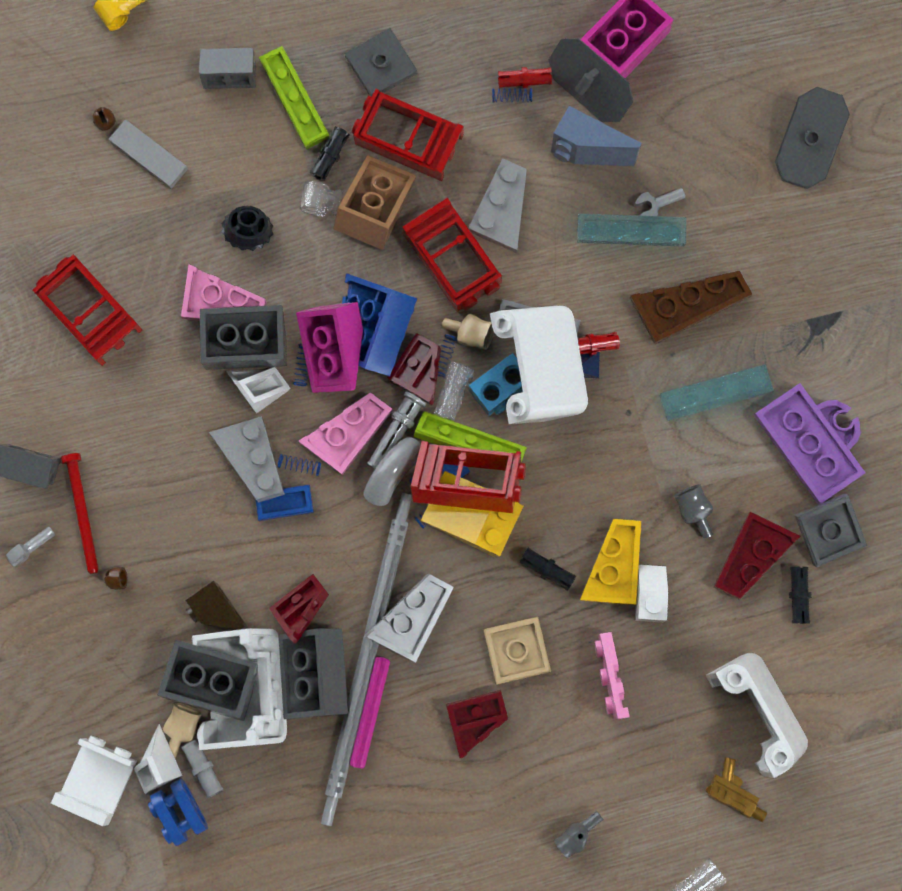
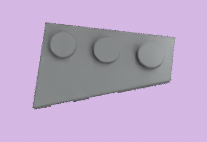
(501, 207)
(252, 457)
(412, 618)

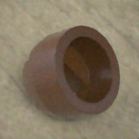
(108, 115)
(116, 578)

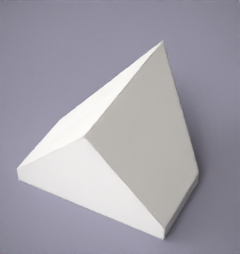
(259, 386)
(157, 764)

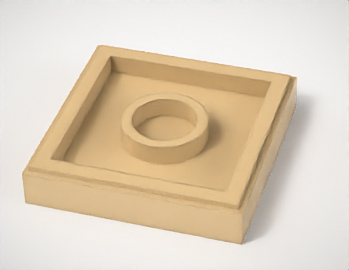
(517, 650)

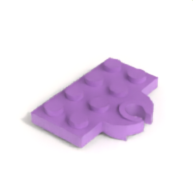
(813, 441)

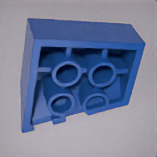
(384, 322)

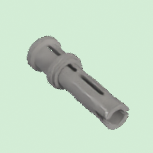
(398, 417)

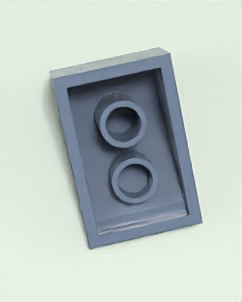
(591, 142)

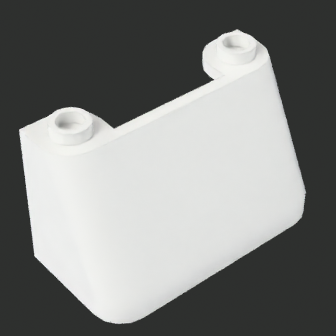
(546, 361)
(264, 715)
(788, 739)

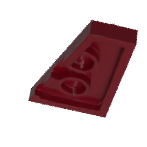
(752, 554)

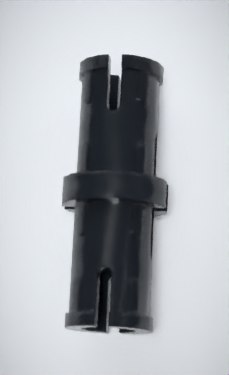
(329, 153)
(547, 569)
(800, 595)

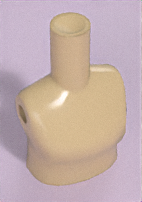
(471, 331)
(181, 725)

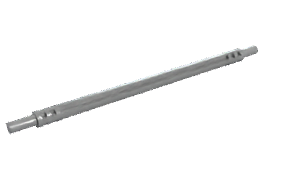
(366, 661)

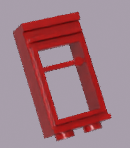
(438, 149)
(434, 223)
(104, 335)
(429, 467)

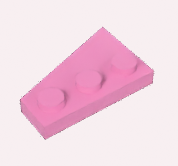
(208, 291)
(348, 433)
(606, 649)

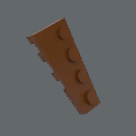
(683, 306)

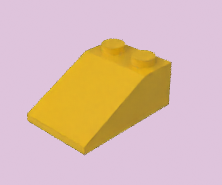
(478, 528)

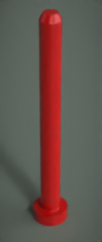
(81, 510)

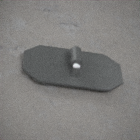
(590, 80)
(812, 137)

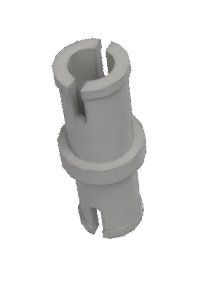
(202, 769)

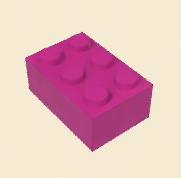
(628, 33)

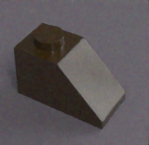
(214, 608)

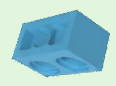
(496, 380)

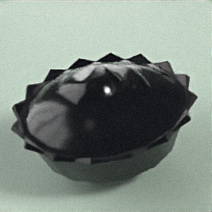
(247, 228)

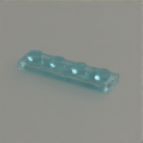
(631, 230)
(716, 392)

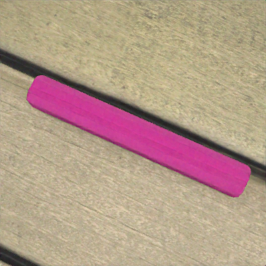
(369, 712)

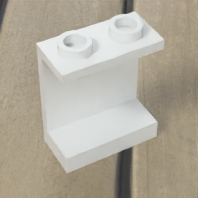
(95, 781)

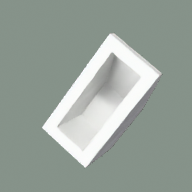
(652, 594)

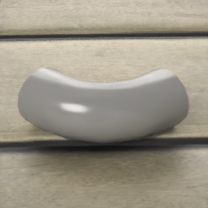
(391, 471)

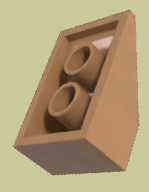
(374, 202)

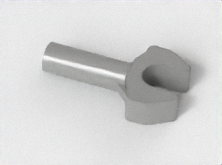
(656, 203)
(21, 552)

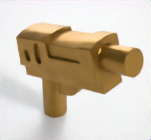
(728, 792)

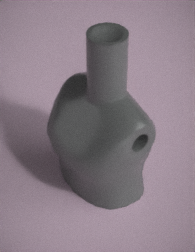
(695, 508)
(576, 835)

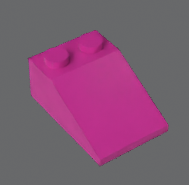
(331, 345)

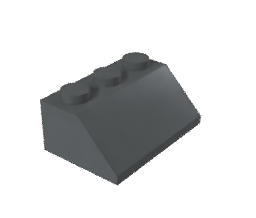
(243, 337)
(313, 674)
(209, 680)

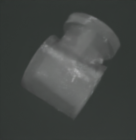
(319, 199)

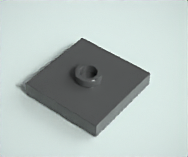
(381, 62)
(830, 530)

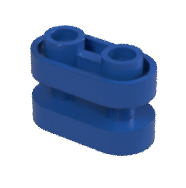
(162, 807)

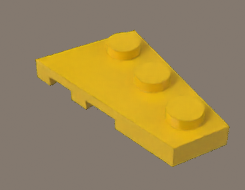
(616, 567)

